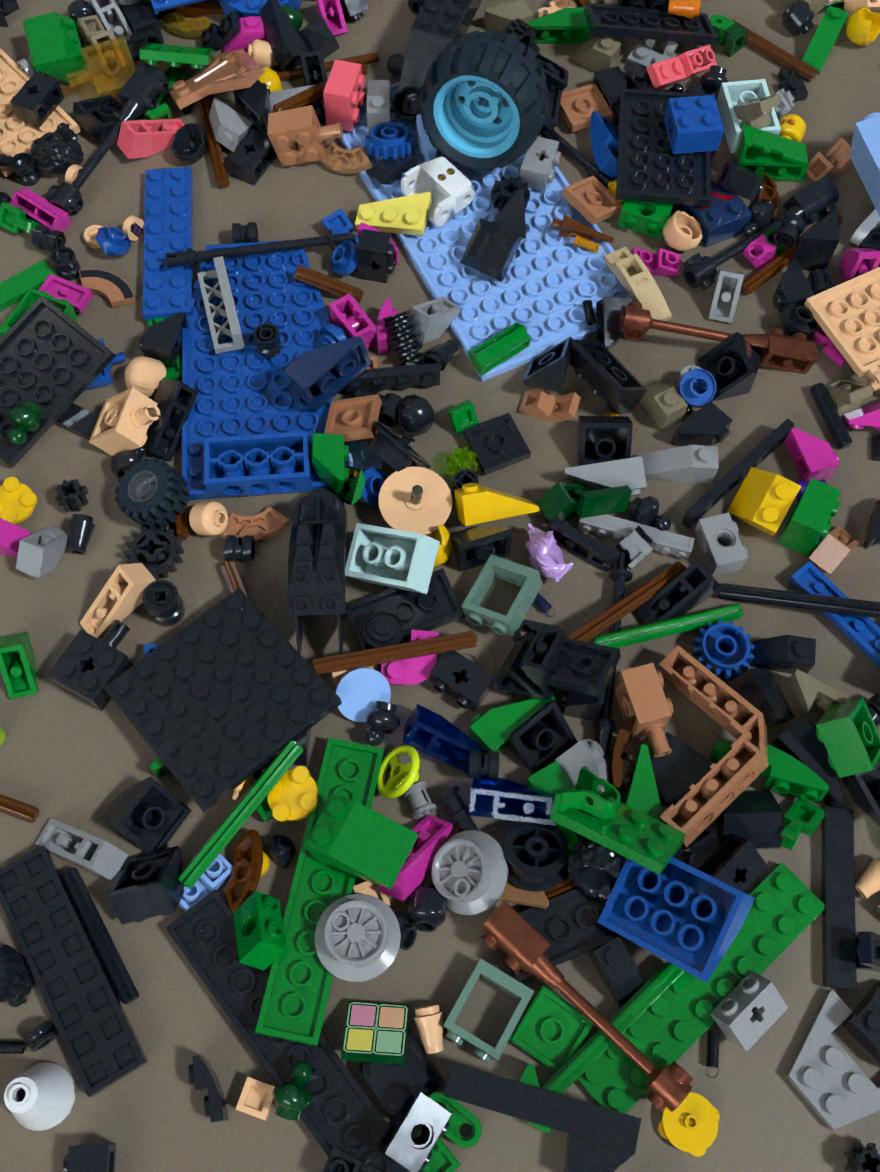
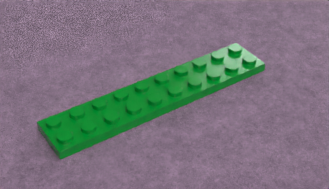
(298, 980)
(682, 1013)

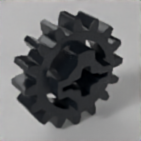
(149, 549)

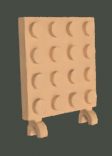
(852, 322)

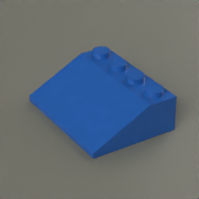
(677, 914)

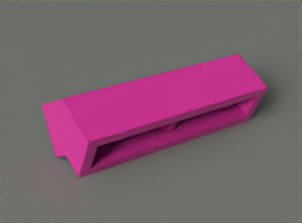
(41, 209)

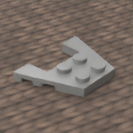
(827, 1073)

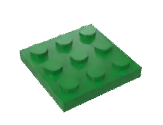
(176, 55)

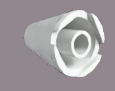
(41, 1096)

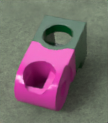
(763, 248)

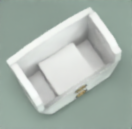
(448, 185)

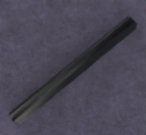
(799, 600)

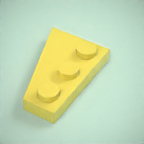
(397, 215)

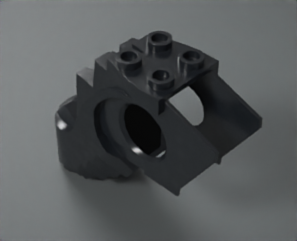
(317, 560)

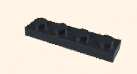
(395, 378)

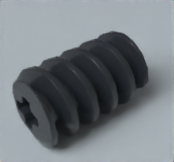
(404, 338)

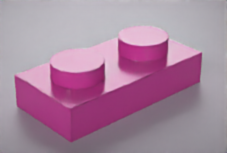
(63, 289)

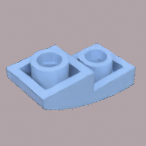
(426, 149)
(211, 880)

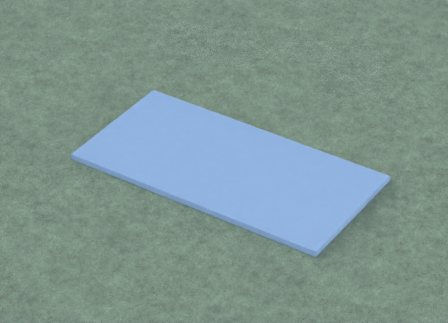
(542, 281)

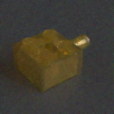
(96, 59)

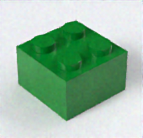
(811, 517)
(849, 737)

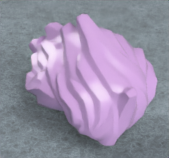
(546, 554)

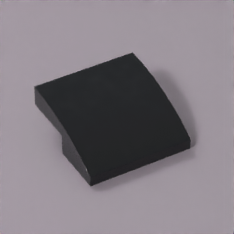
(678, 770)

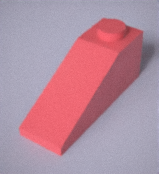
(147, 137)

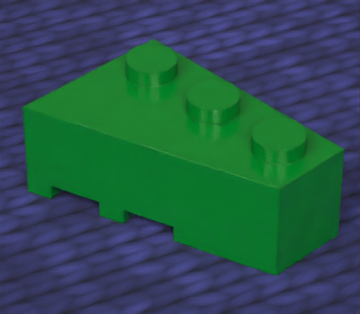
(771, 154)

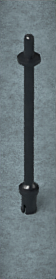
(192, 257)
(604, 724)

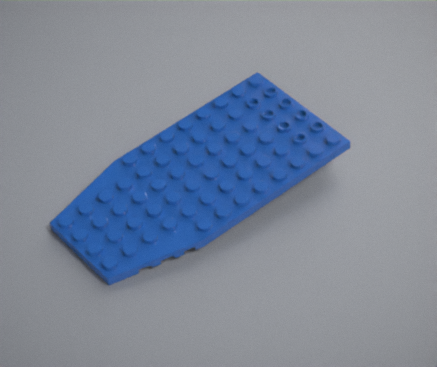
(247, 421)

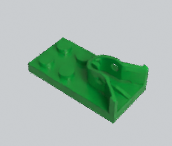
(614, 824)

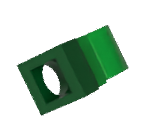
(728, 34)

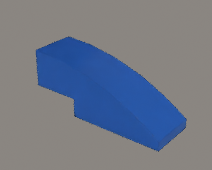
(604, 143)

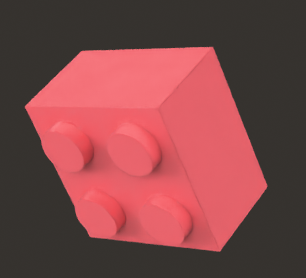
(344, 94)

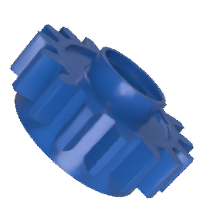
(389, 140)
(733, 640)

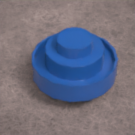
(113, 241)
(344, 258)
(332, 334)
(697, 387)
(374, 480)

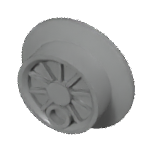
(470, 872)
(357, 937)

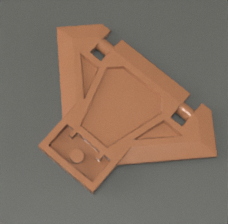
(225, 73)

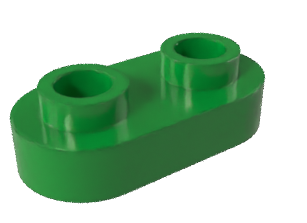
(459, 1116)

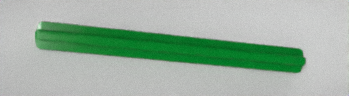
(669, 626)
(240, 814)
(621, 1020)

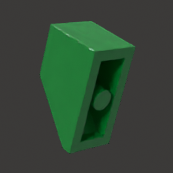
(18, 665)

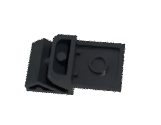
(556, 82)
(552, 661)

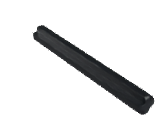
(100, 935)

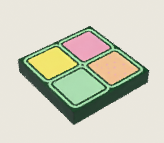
(375, 1032)

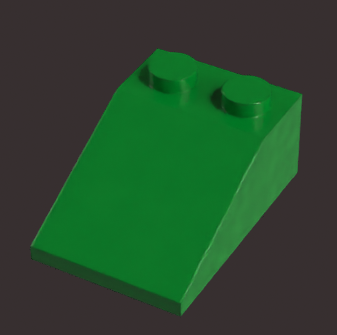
(360, 841)

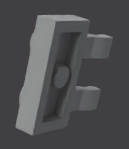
(646, 55)

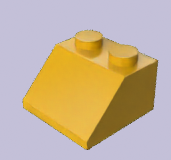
(763, 500)

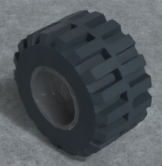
(152, 493)

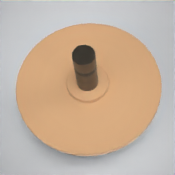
(415, 500)

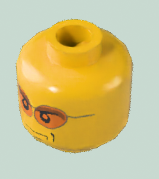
(792, 127)

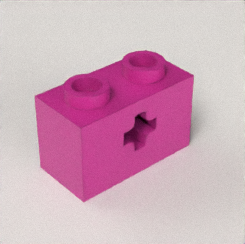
(353, 320)

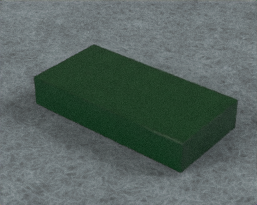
(603, 501)

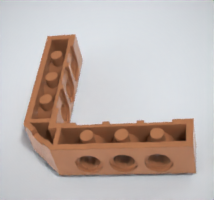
(738, 767)

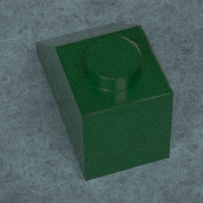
(561, 501)

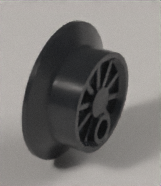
(396, 449)

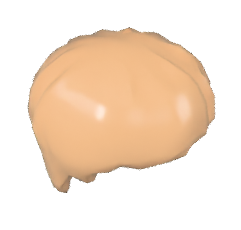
(682, 232)
(144, 374)

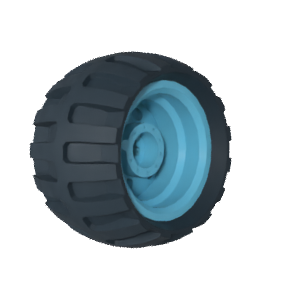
(496, 80)

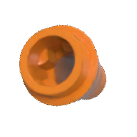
(684, 8)

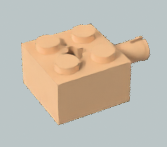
(124, 422)

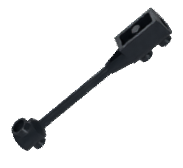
(136, 97)
(807, 203)

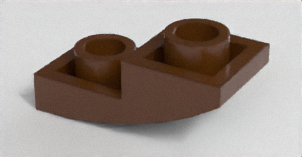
(617, 766)

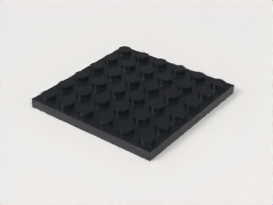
(222, 698)

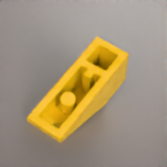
(482, 504)

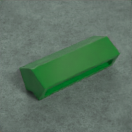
(499, 348)

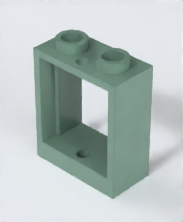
(509, 572)
(503, 982)

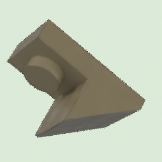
(756, 110)
(848, 394)
(808, 689)

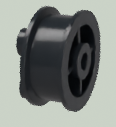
(536, 856)

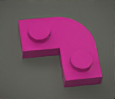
(411, 670)

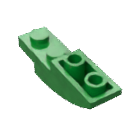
(783, 773)

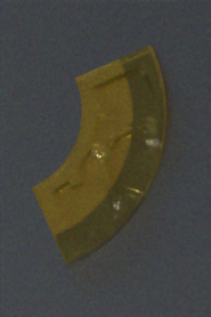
(184, 27)

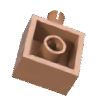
(299, 135)
(644, 706)

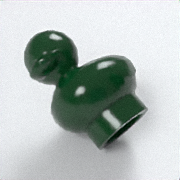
(26, 421)
(293, 1096)

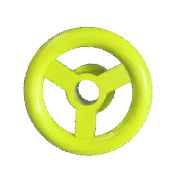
(401, 775)

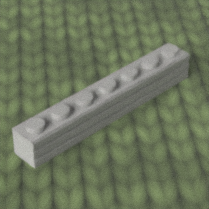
(619, 528)

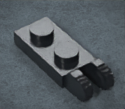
(583, 545)

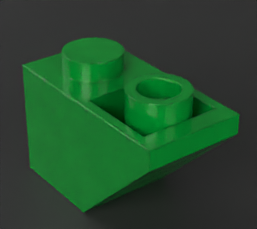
(328, 459)

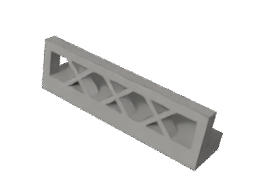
(227, 303)

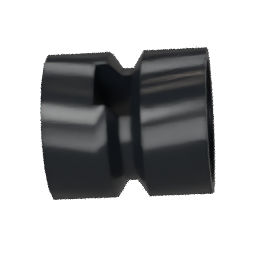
(163, 603)

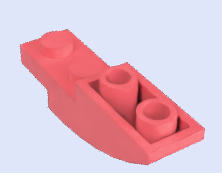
(681, 67)

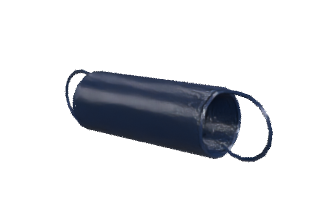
(542, 604)

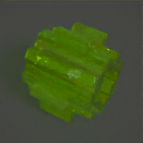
(462, 459)

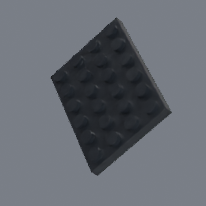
(645, 158)
(47, 363)

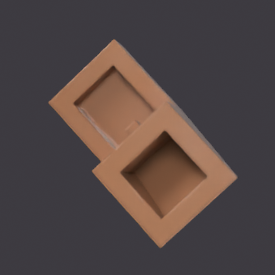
(830, 164)
(545, 406)

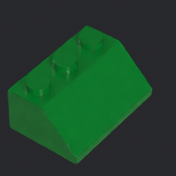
(54, 44)

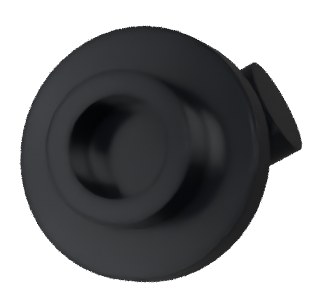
(281, 849)

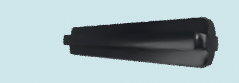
(831, 416)

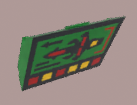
(353, 489)

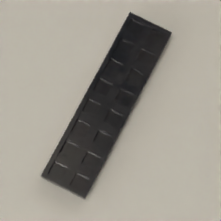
(69, 972)

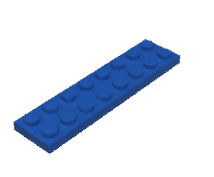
(167, 229)

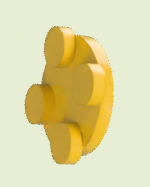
(16, 501)
(293, 795)
(691, 1125)

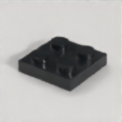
(497, 443)

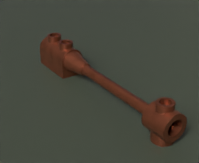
(774, 348)
(526, 950)

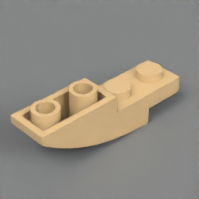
(638, 282)

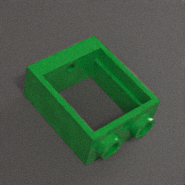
(28, 300)

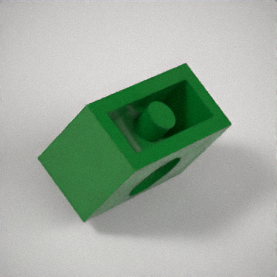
(645, 217)
(259, 931)

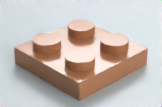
(579, 104)
(592, 200)
(354, 417)

